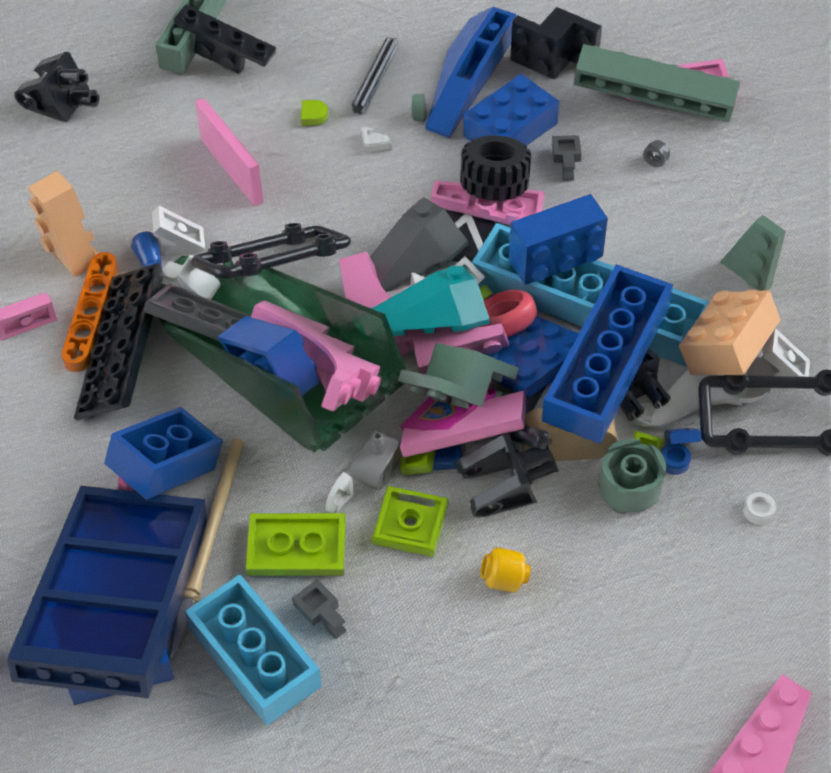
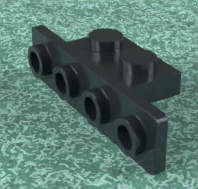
(222, 41)

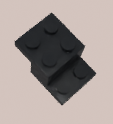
(552, 43)

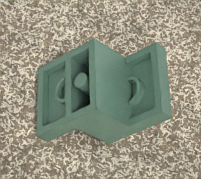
(457, 376)

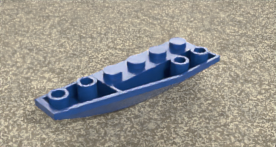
(468, 67)

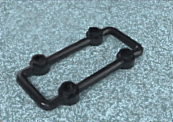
(325, 244)
(738, 439)

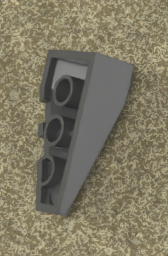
(416, 242)

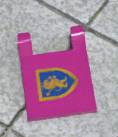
(440, 416)

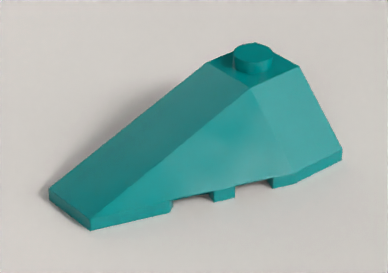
(437, 301)

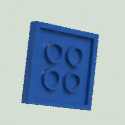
(537, 354)

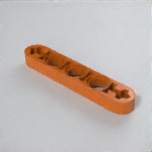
(90, 322)

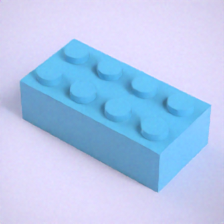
(253, 649)

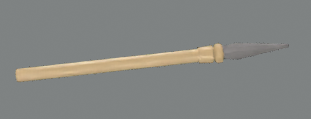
(194, 583)

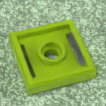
(395, 510)

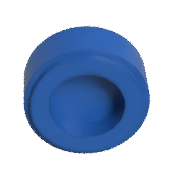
(676, 458)

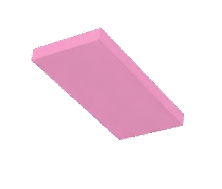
(229, 152)
(494, 418)

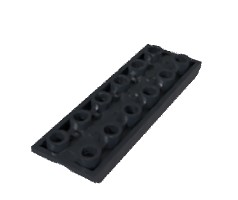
(119, 343)

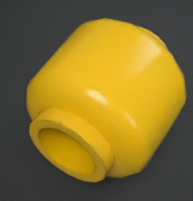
(505, 569)

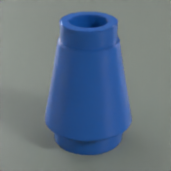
(146, 248)

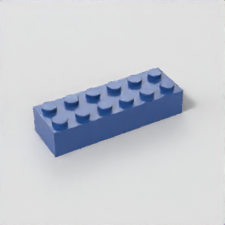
(607, 354)

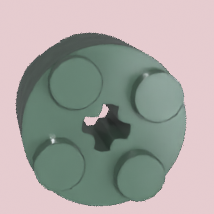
(632, 476)

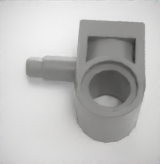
(376, 460)

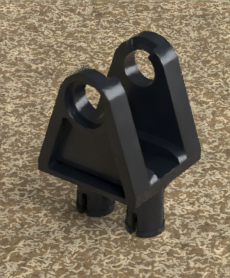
(59, 90)
(646, 384)
(515, 491)

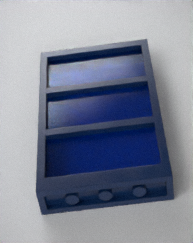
(109, 593)

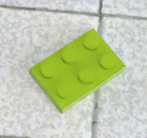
(296, 544)

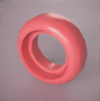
(512, 309)

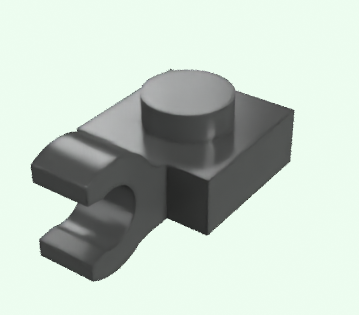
(566, 151)
(318, 605)

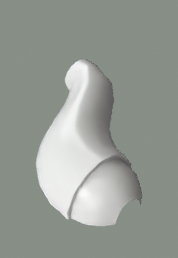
(686, 397)

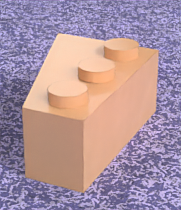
(60, 222)

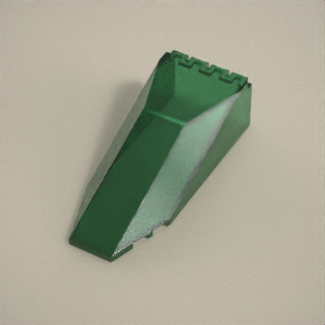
(277, 398)

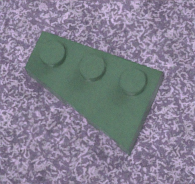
(757, 253)

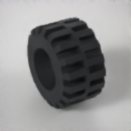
(495, 168)

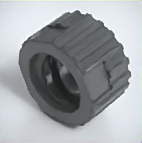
(654, 159)

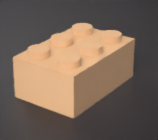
(729, 333)

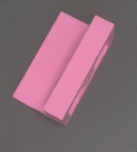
(26, 315)

